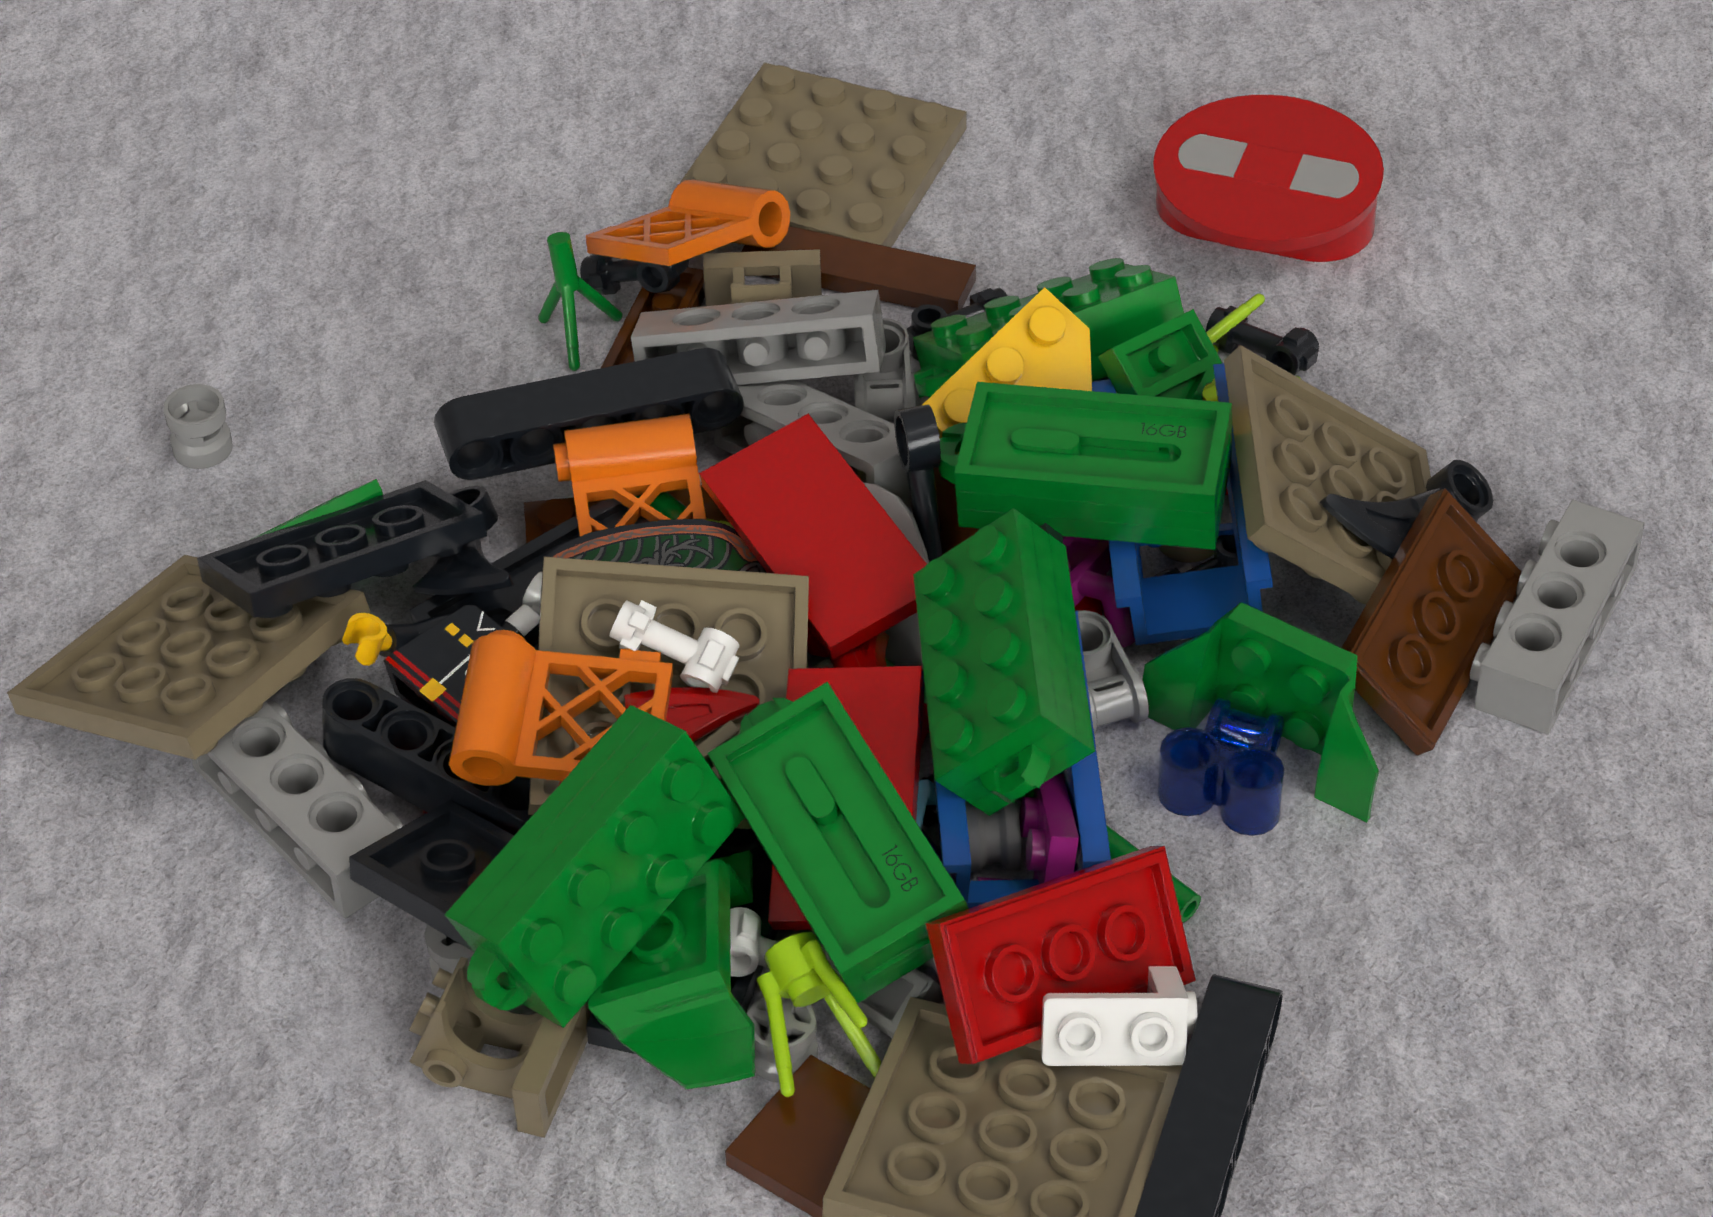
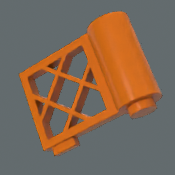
(695, 222)
(630, 462)
(507, 698)

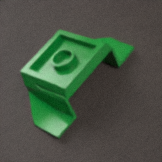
(1269, 670)
(674, 986)

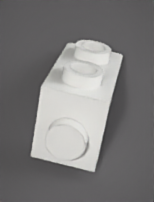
(1120, 1026)

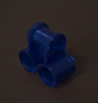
(1225, 766)

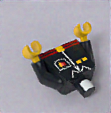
(432, 655)

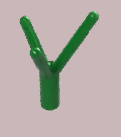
(565, 285)

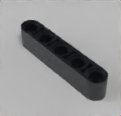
(521, 423)
(410, 754)
(1212, 1101)

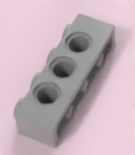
(774, 337)
(860, 437)
(1557, 615)
(298, 802)

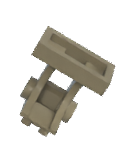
(727, 271)
(460, 1025)

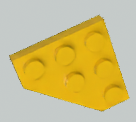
(1035, 348)

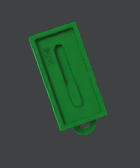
(1112, 301)
(1092, 463)
(1002, 663)
(838, 837)
(593, 868)

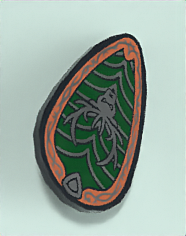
(666, 543)

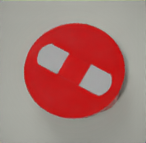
(1270, 177)

